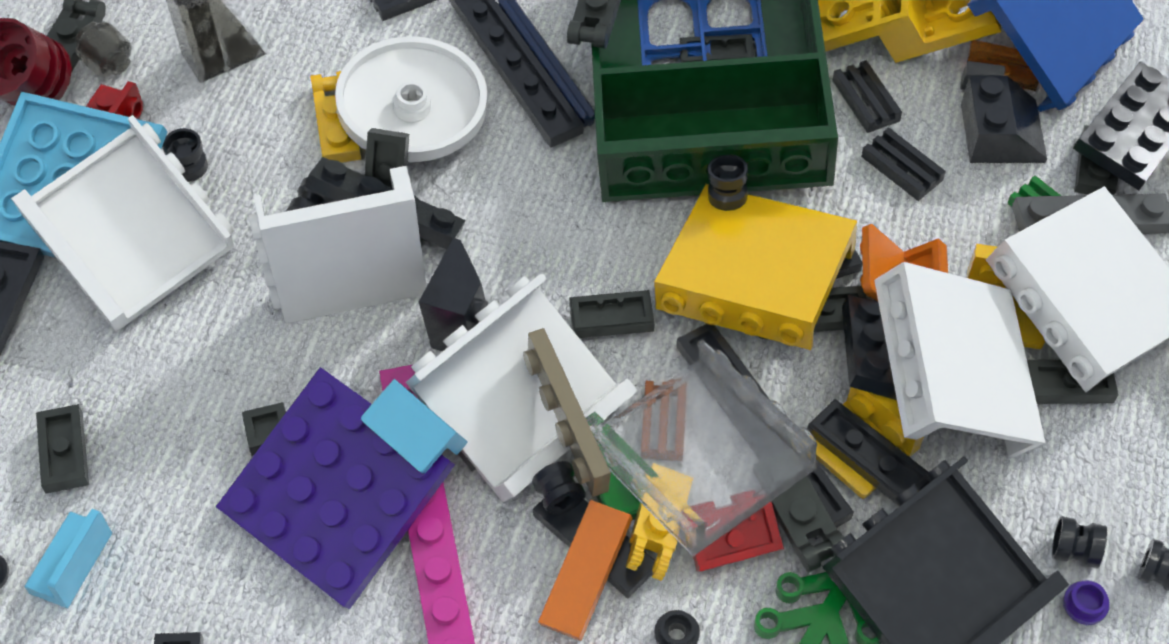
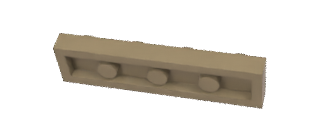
(572, 425)

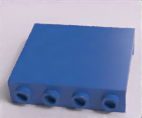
(1064, 39)

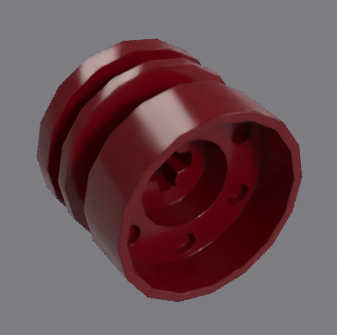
(31, 63)

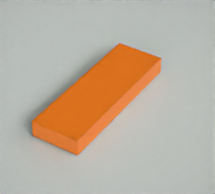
(585, 570)

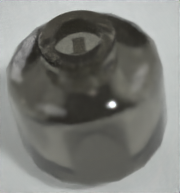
(103, 49)

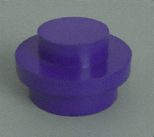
(1086, 602)

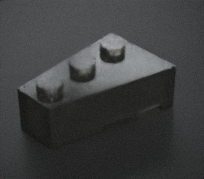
(212, 36)

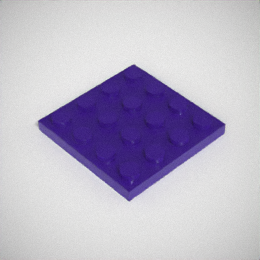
(330, 491)

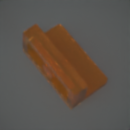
(1014, 64)

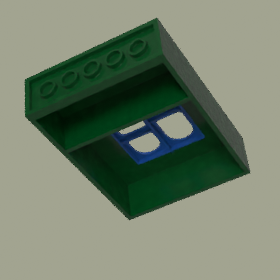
(671, 119)

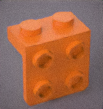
(882, 255)

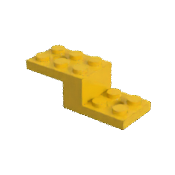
(904, 26)

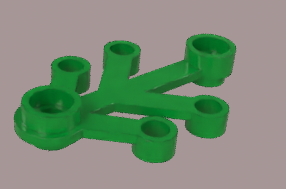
(821, 618)

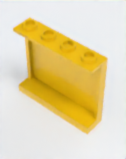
(755, 267)

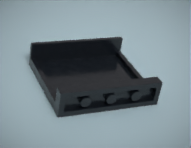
(940, 568)

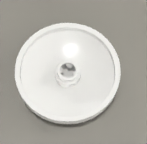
(415, 90)

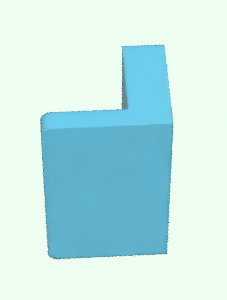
(411, 427)
(69, 558)

